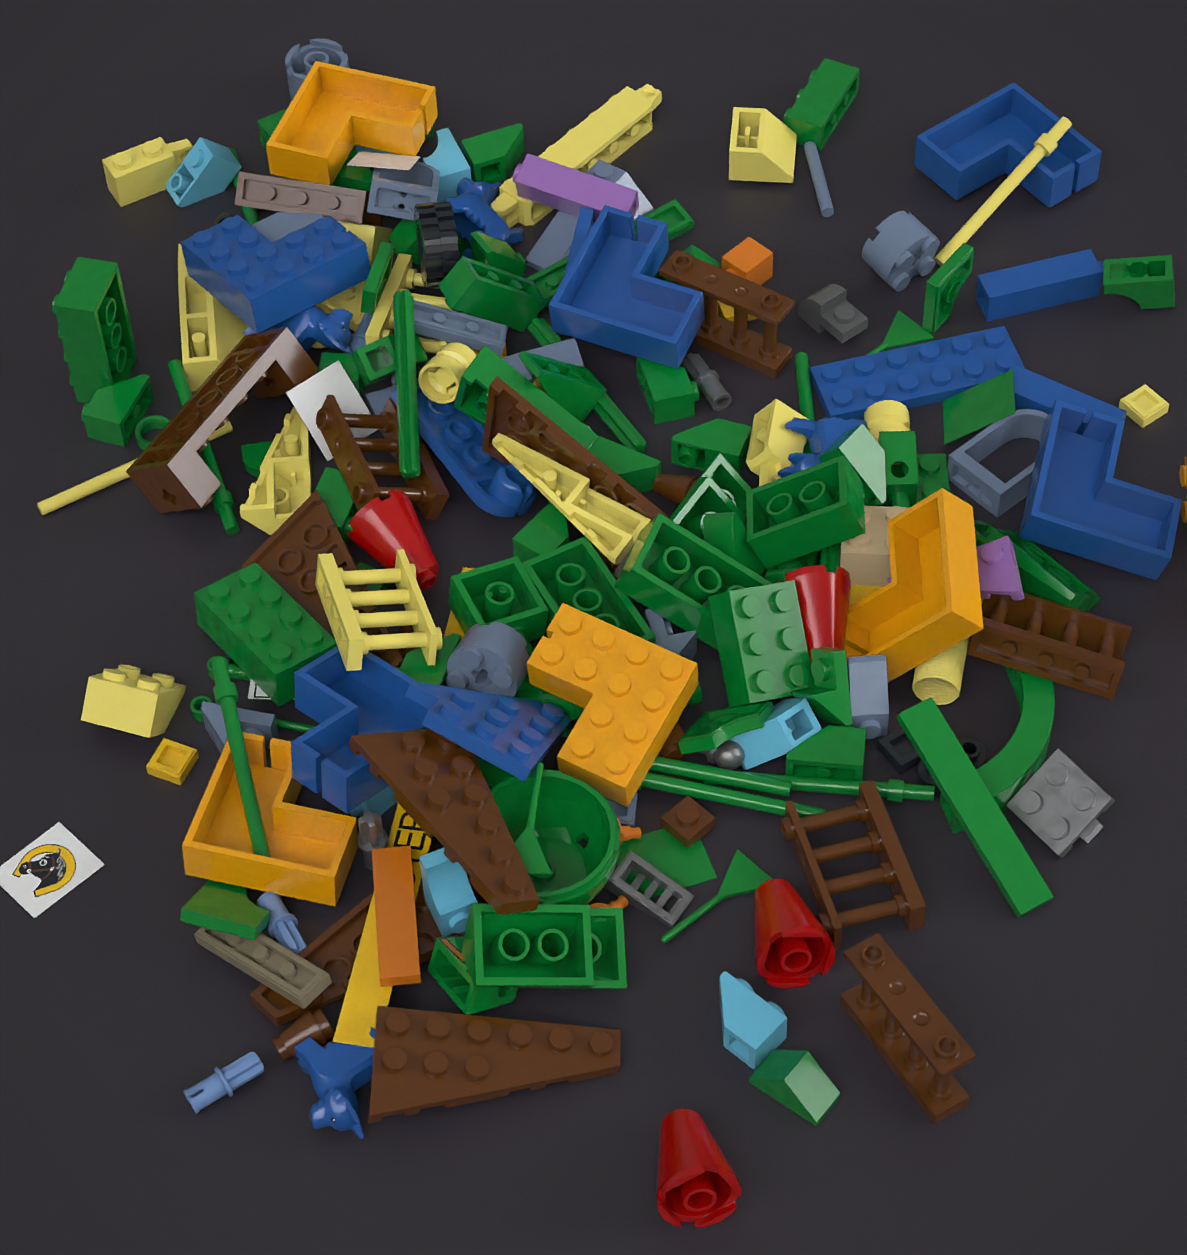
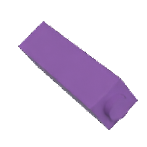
(569, 188)

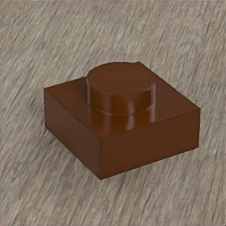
(688, 822)

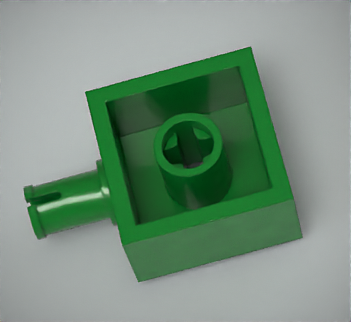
(499, 594)

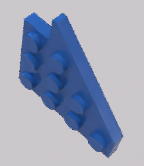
(496, 727)

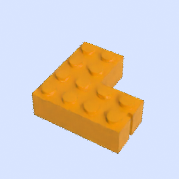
(346, 109)
(931, 589)
(627, 693)
(306, 845)

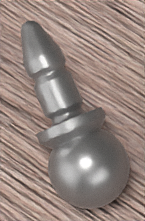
(728, 755)

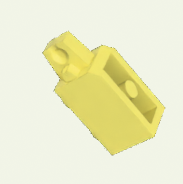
(143, 169)
(772, 442)

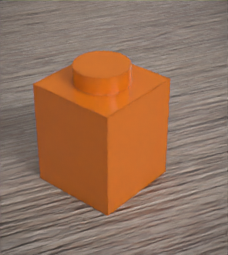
(749, 261)

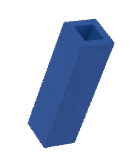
(1039, 285)
(1040, 394)

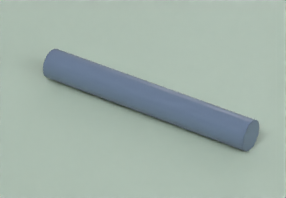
(818, 179)

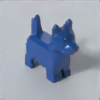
(474, 213)
(317, 326)
(820, 437)
(335, 1077)

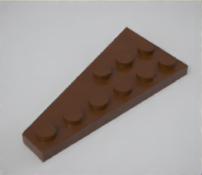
(524, 423)
(292, 558)
(451, 801)
(336, 953)
(464, 1059)

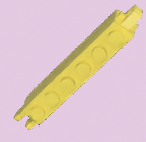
(598, 137)

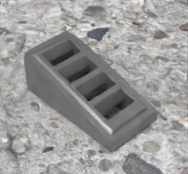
(646, 871)

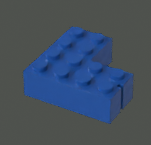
(995, 139)
(276, 279)
(617, 301)
(1085, 510)
(346, 706)

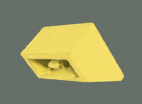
(761, 147)
(132, 700)

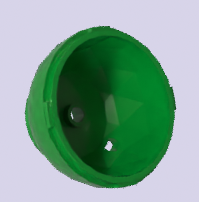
(564, 815)

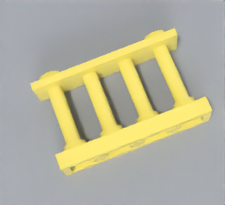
(400, 279)
(347, 623)

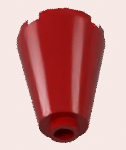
(391, 526)
(822, 604)
(788, 937)
(693, 1173)

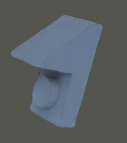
(682, 643)
(251, 722)

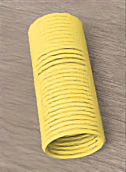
(941, 675)

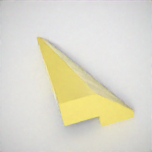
(283, 477)
(600, 519)

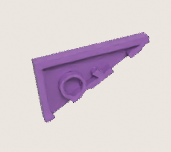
(998, 569)

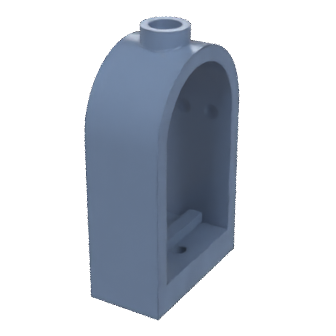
(385, 194)
(979, 482)

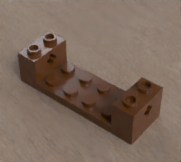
(170, 466)

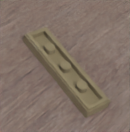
(269, 964)

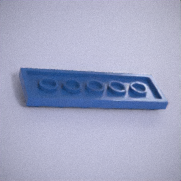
(913, 373)

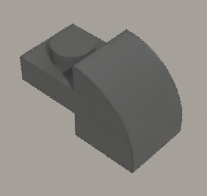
(832, 312)

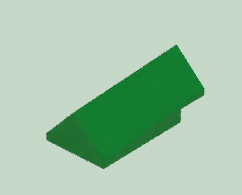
(716, 491)
(1040, 572)
(546, 947)

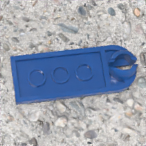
(458, 445)

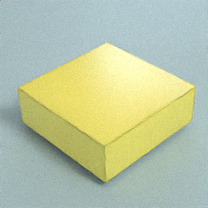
(1144, 405)

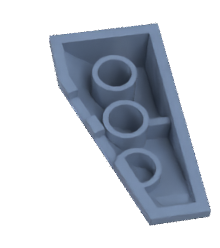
(558, 236)

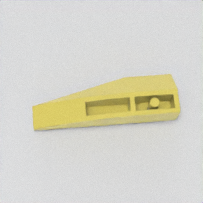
(206, 327)

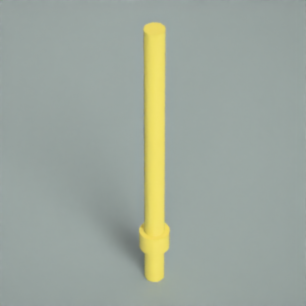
(1043, 147)
(101, 482)

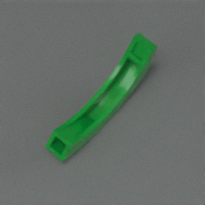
(1025, 750)

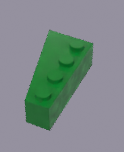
(474, 391)

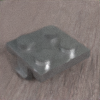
(1061, 803)

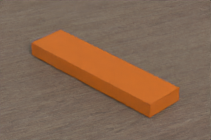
(396, 916)

